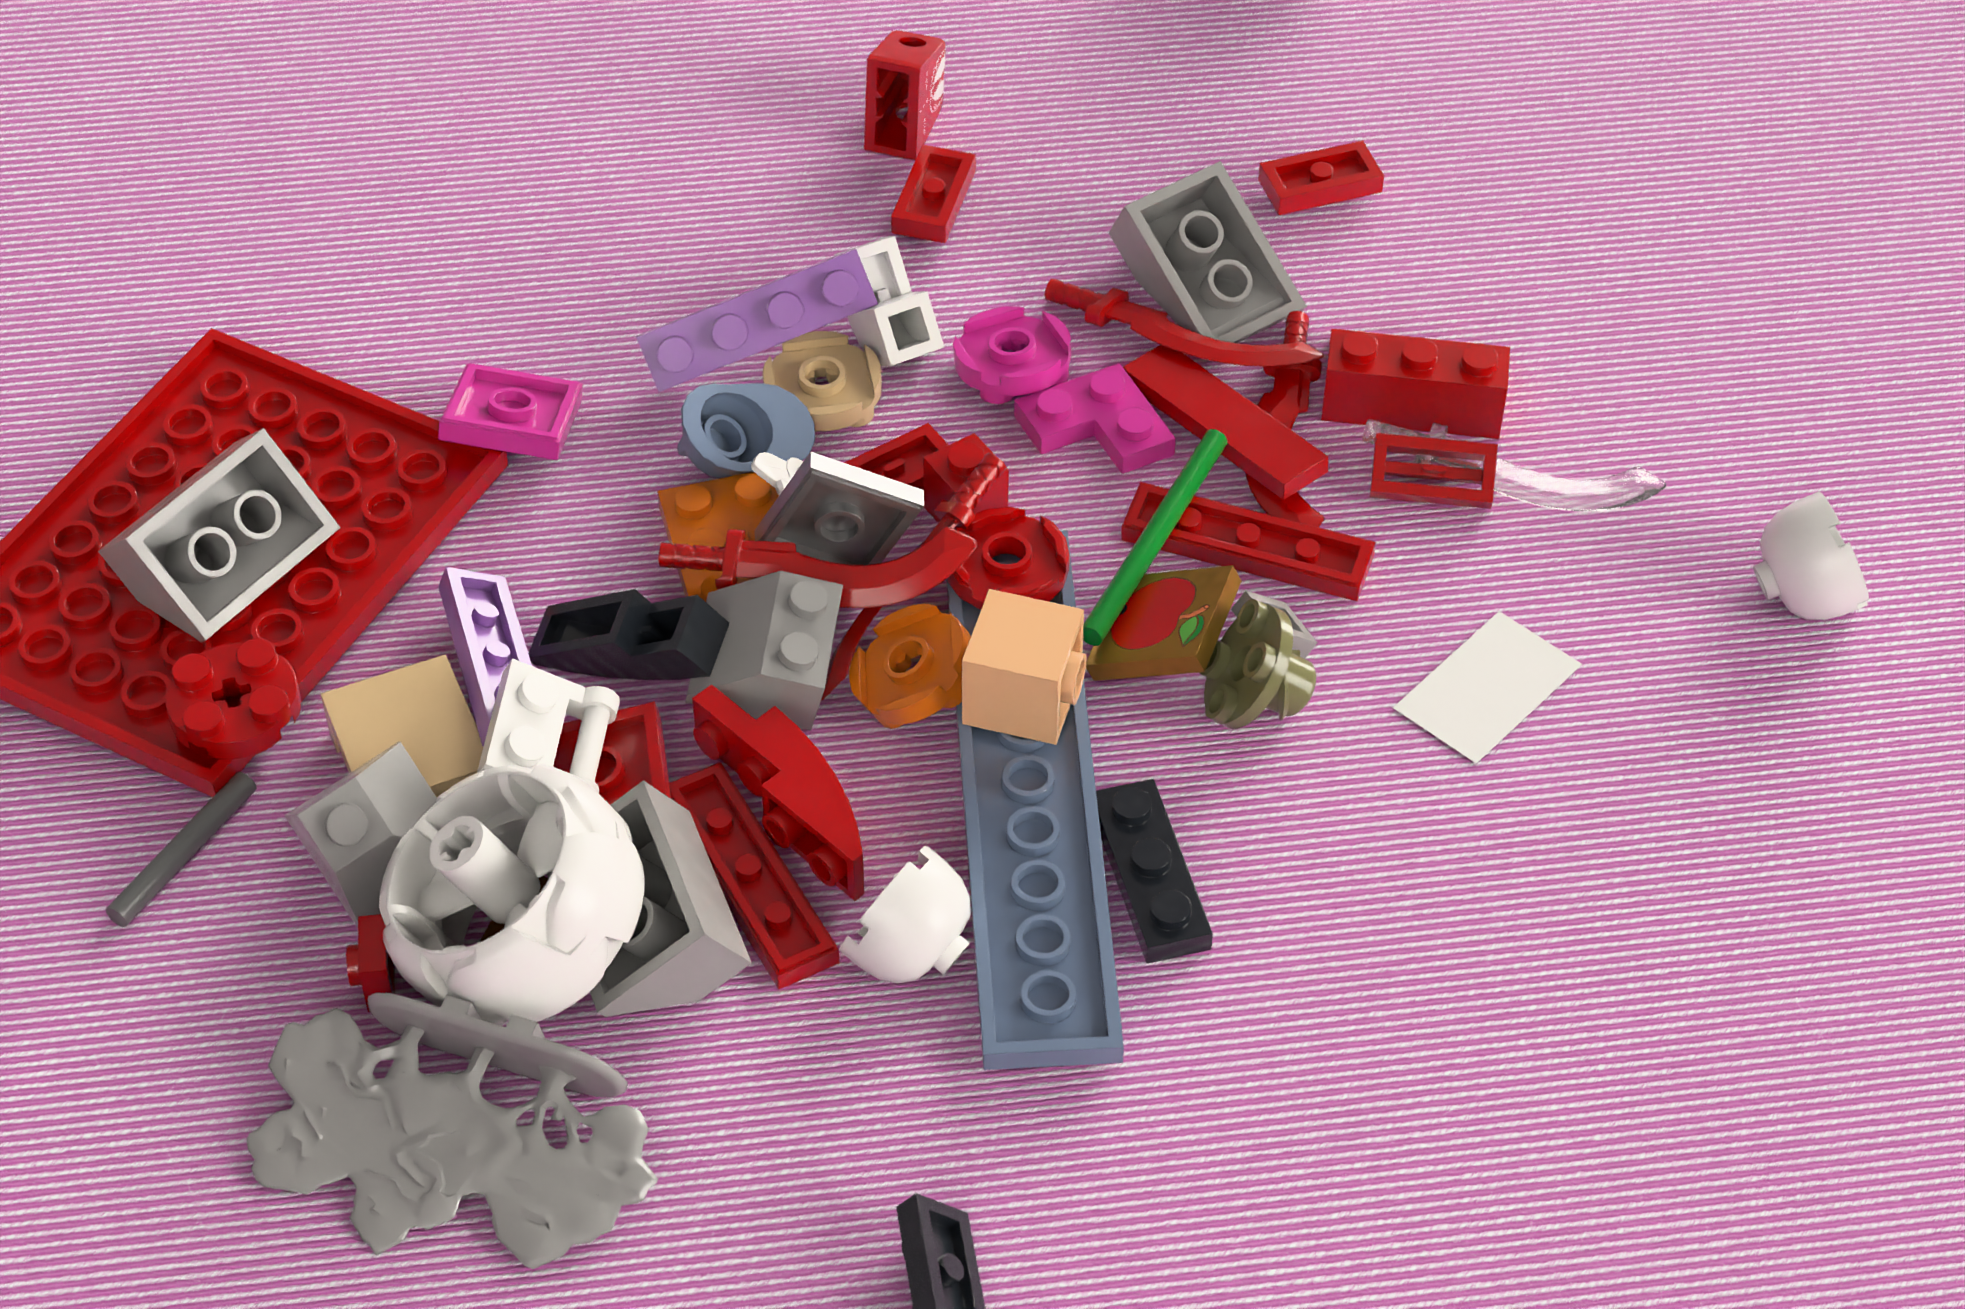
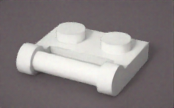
(531, 717)

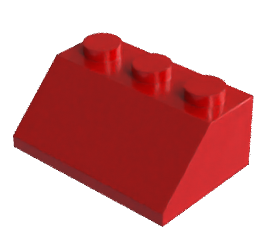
(1416, 383)

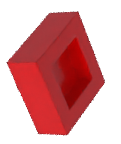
(369, 960)

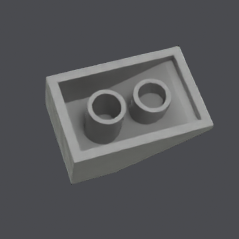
(1205, 257)

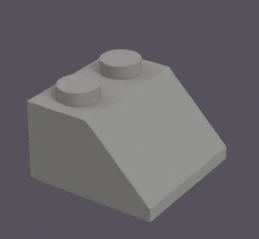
(774, 644)

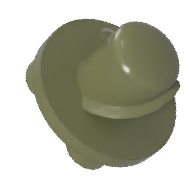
(1256, 669)

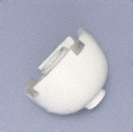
(1810, 562)
(913, 923)

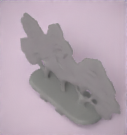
(431, 1139)

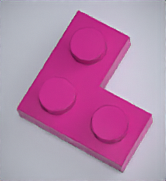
(1100, 406)

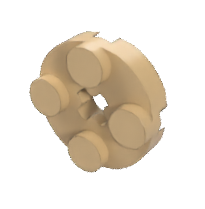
(850, 371)

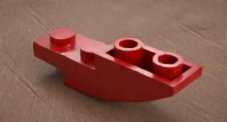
(797, 786)

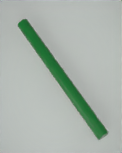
(1153, 537)

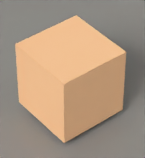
(1023, 666)

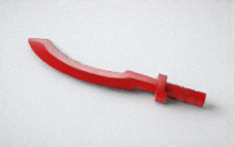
(1156, 327)
(1284, 403)
(954, 513)
(862, 584)

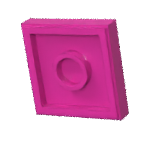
(511, 411)

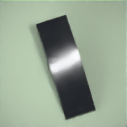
(630, 637)

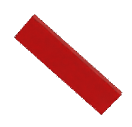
(1204, 402)
(1258, 543)
(755, 879)

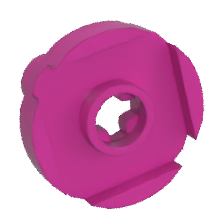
(1038, 356)

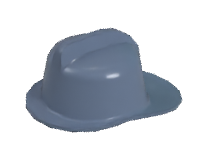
(736, 422)

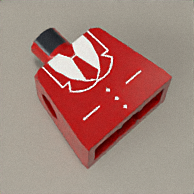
(902, 74)

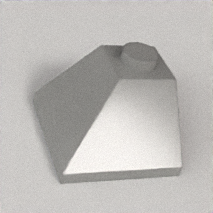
(359, 824)

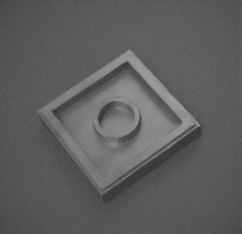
(841, 512)

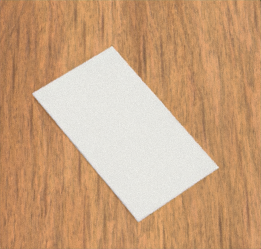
(1487, 687)

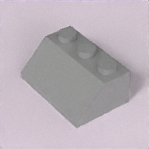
(221, 537)
(685, 928)

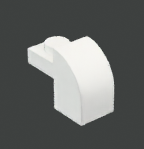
(903, 320)

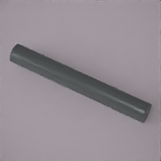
(180, 849)

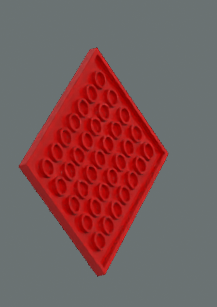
(102, 661)

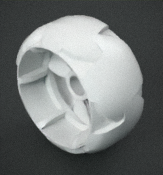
(487, 851)

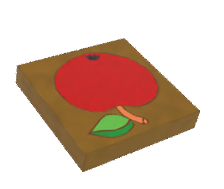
(1167, 625)

